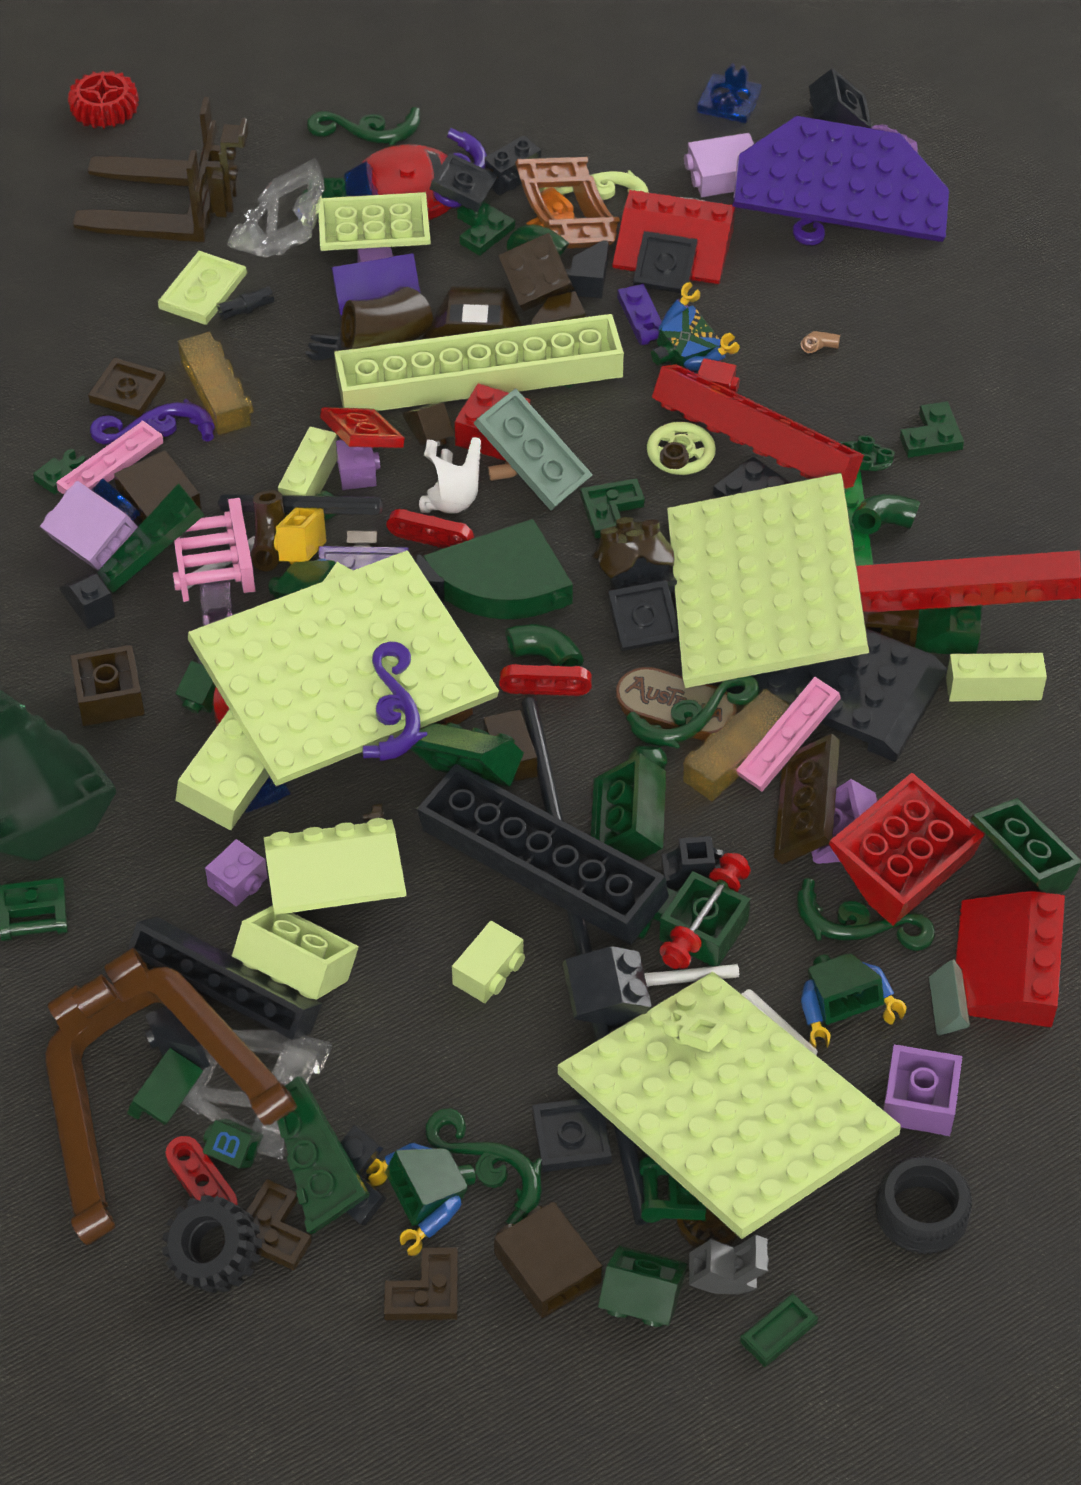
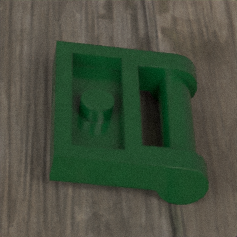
(29, 900)
(680, 1202)

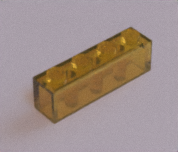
(215, 382)
(716, 762)

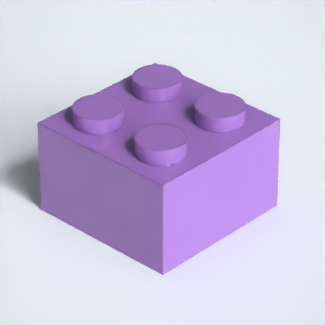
(923, 1089)

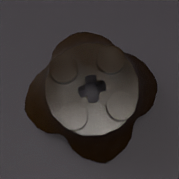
(630, 540)

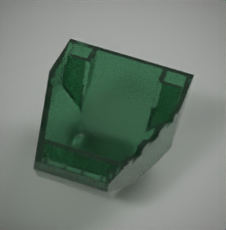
(47, 786)

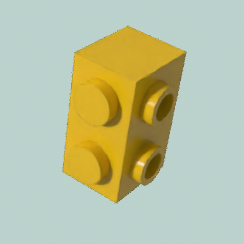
(300, 534)

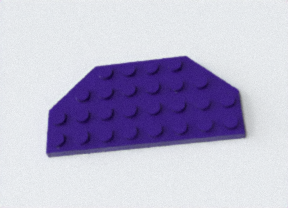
(843, 179)

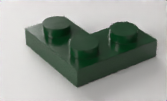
(486, 227)
(936, 436)
(607, 500)

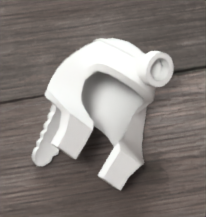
(456, 484)

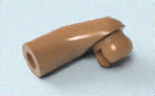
(818, 340)
(501, 471)

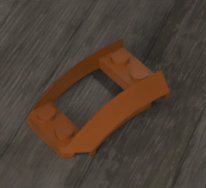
(568, 172)

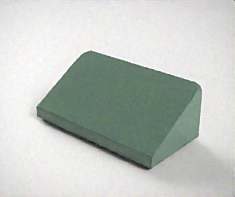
(949, 999)

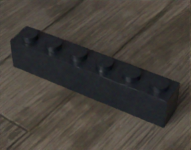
(225, 978)

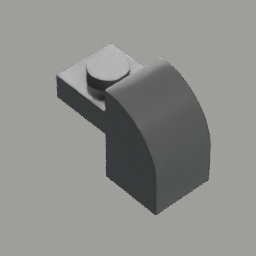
(728, 1269)

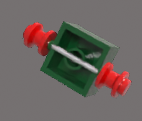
(706, 915)

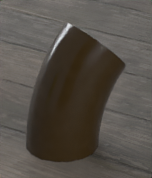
(385, 319)

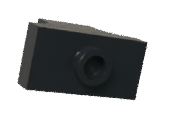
(691, 855)

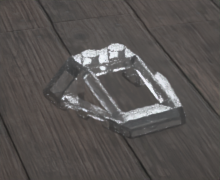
(251, 237)
(296, 1059)

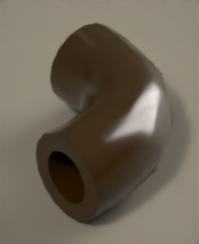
(268, 514)

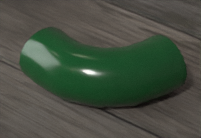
(529, 232)
(884, 509)
(543, 642)

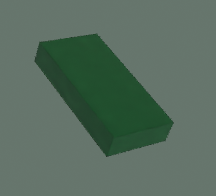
(778, 1330)

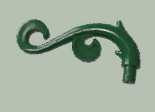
(363, 130)
(688, 708)
(860, 915)
(490, 1154)

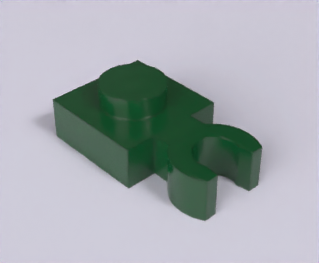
(55, 470)

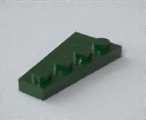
(156, 532)
(320, 1165)

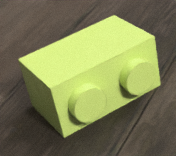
(488, 962)

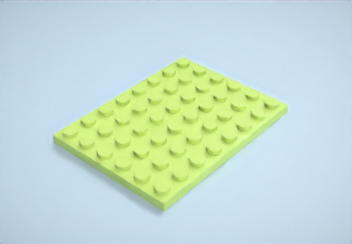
(766, 581)
(305, 670)
(735, 1124)

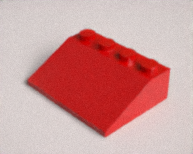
(680, 217)
(905, 847)
(1012, 956)

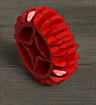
(103, 99)

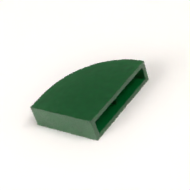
(504, 574)

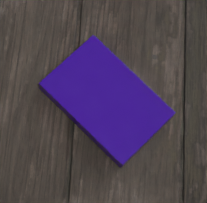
(373, 278)

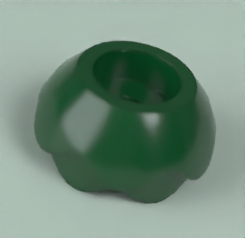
(653, 753)

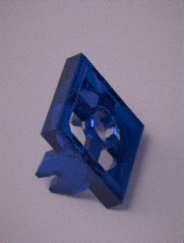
(715, 103)

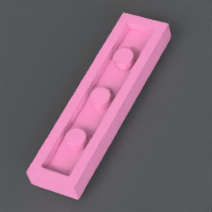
(114, 457)
(788, 734)

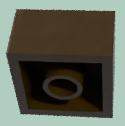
(536, 271)
(107, 685)

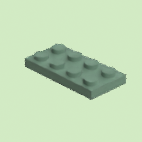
(533, 449)

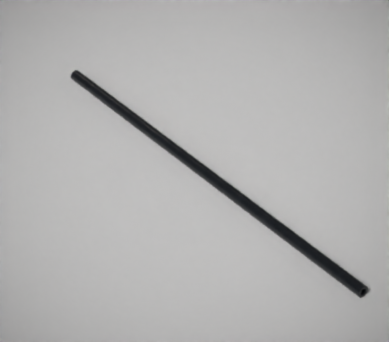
(582, 942)

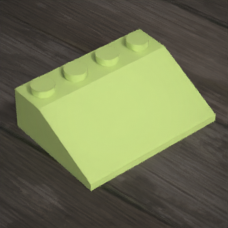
(373, 221)
(334, 866)

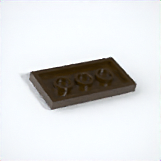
(807, 799)

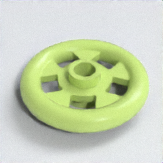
(695, 434)

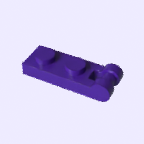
(640, 313)

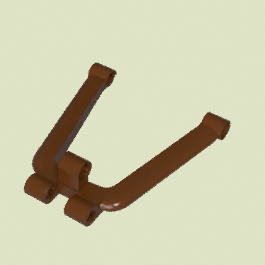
(95, 1008)

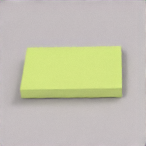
(201, 287)

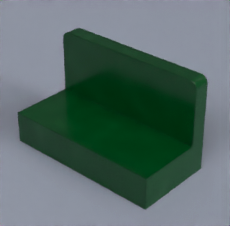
(165, 1088)

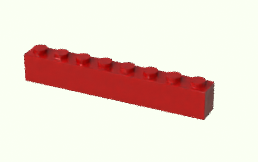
(755, 425)
(970, 581)

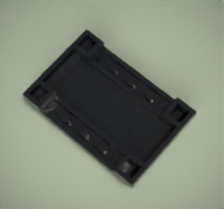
(878, 690)

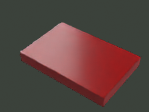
(362, 427)

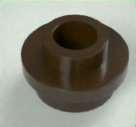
(674, 455)

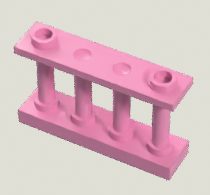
(238, 552)

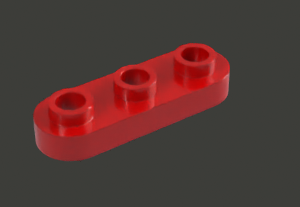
(427, 529)
(545, 680)
(197, 1169)

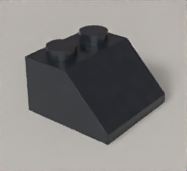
(838, 101)
(607, 986)

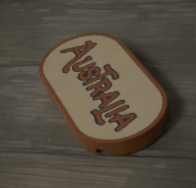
(654, 693)

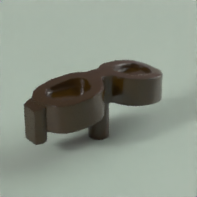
(376, 812)

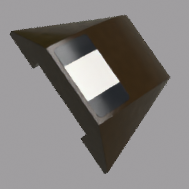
(472, 311)

